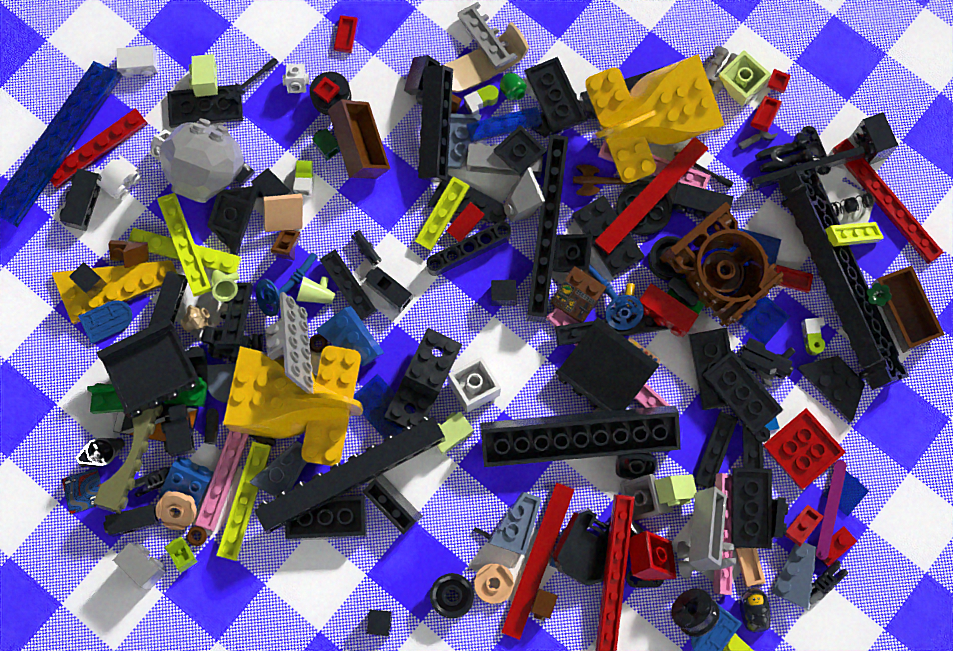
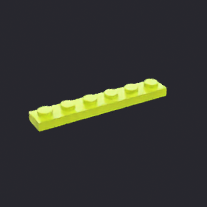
(184, 244)
(165, 247)
(243, 502)

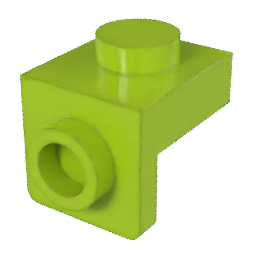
(181, 554)

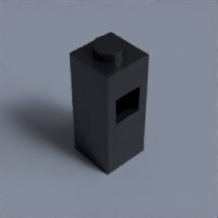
(388, 289)
(131, 521)

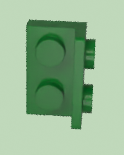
(191, 398)
(104, 399)

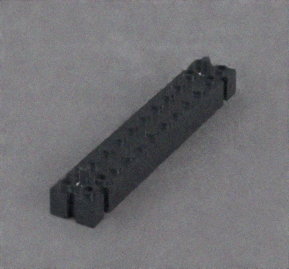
(843, 281)

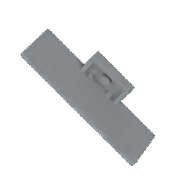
(291, 338)

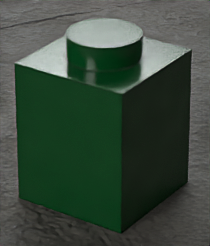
(326, 143)

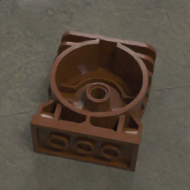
(708, 280)

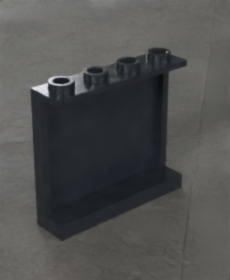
(149, 368)

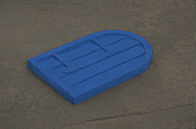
(106, 320)
(719, 635)

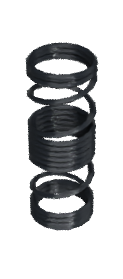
(851, 204)

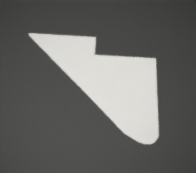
(839, 190)

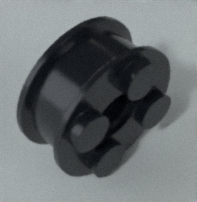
(344, 93)
(659, 269)
(442, 586)
(695, 612)

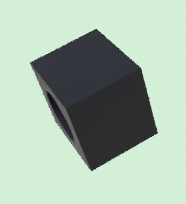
(88, 280)
(503, 293)
(379, 622)

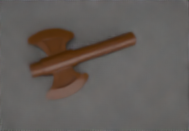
(588, 180)

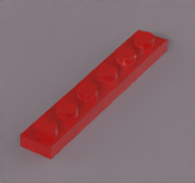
(99, 146)

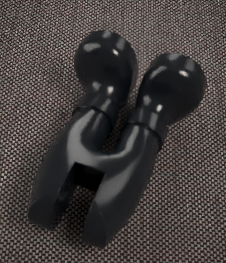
(775, 152)

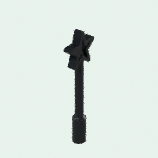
(235, 91)
(721, 179)

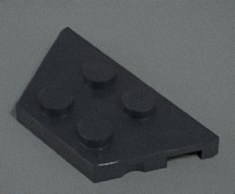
(232, 215)
(836, 384)

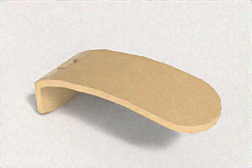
(475, 67)

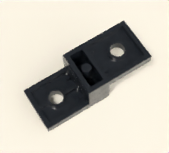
(423, 379)

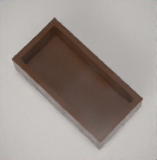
(358, 139)
(909, 310)

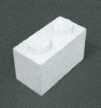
(137, 60)

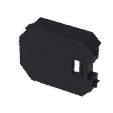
(580, 552)

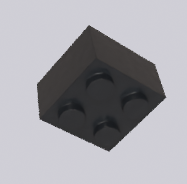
(876, 138)

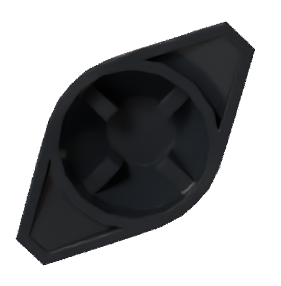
(99, 452)

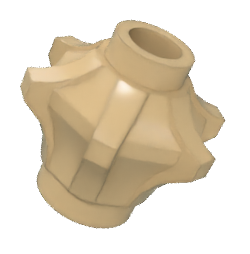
(195, 318)

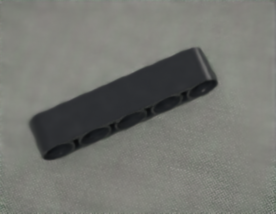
(474, 241)
(169, 298)

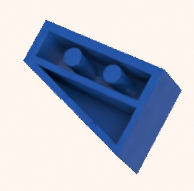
(349, 332)

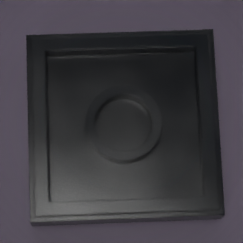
(520, 150)

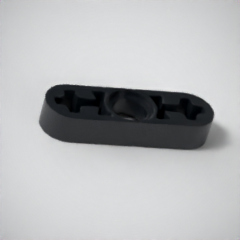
(817, 144)

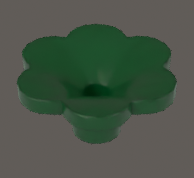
(878, 290)

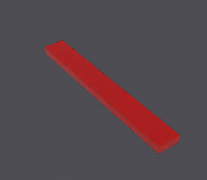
(651, 195)
(891, 205)
(537, 561)
(614, 573)

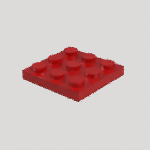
(804, 449)

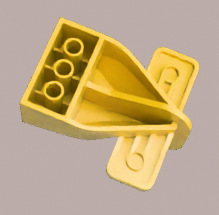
(658, 109)
(275, 407)

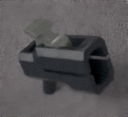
(765, 362)

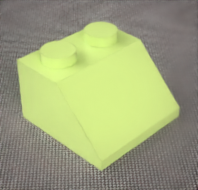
(744, 78)

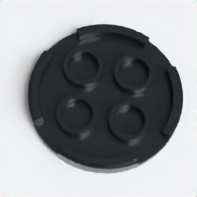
(656, 219)

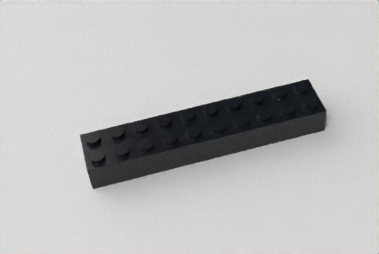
(580, 436)

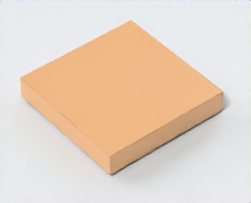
(283, 212)

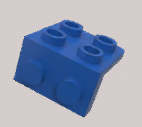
(187, 479)

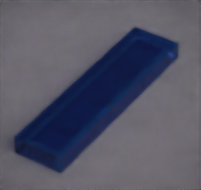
(503, 124)

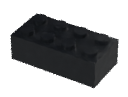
(337, 519)

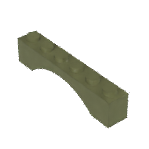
(114, 491)

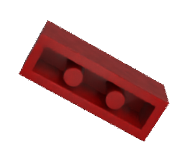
(667, 311)

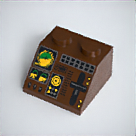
(578, 295)

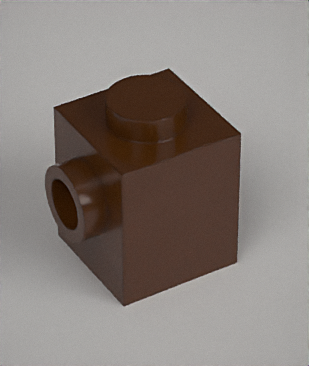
(543, 605)

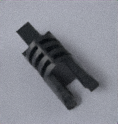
(153, 481)
(827, 581)

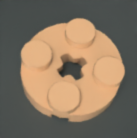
(183, 503)
(505, 584)

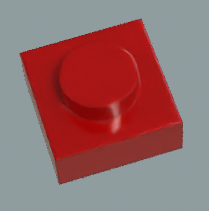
(778, 81)
(326, 90)

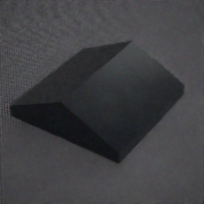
(572, 251)

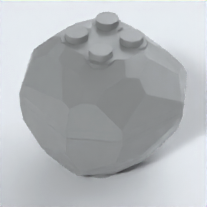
(200, 160)

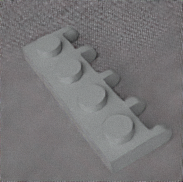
(485, 37)

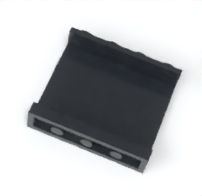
(607, 368)

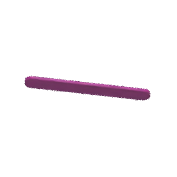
(831, 510)

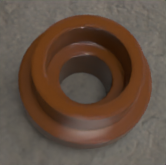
(317, 337)
(190, 536)

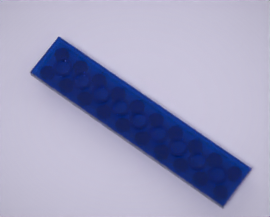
(56, 142)

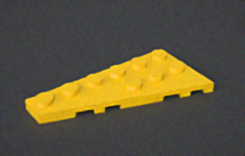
(122, 285)

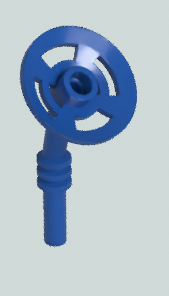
(272, 296)
(621, 306)

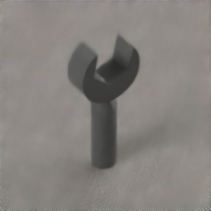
(755, 138)

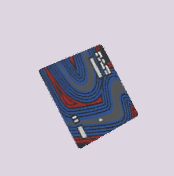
(81, 490)

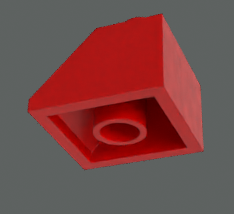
(652, 557)

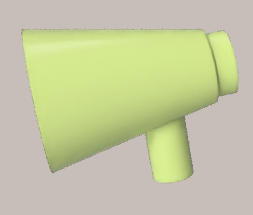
(224, 286)
(314, 292)

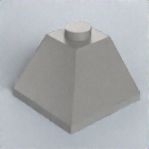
(523, 197)
(646, 498)

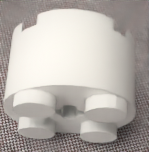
(118, 177)

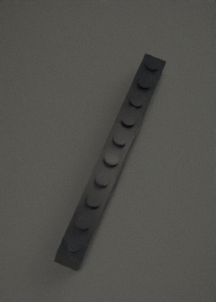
(547, 229)
(349, 475)

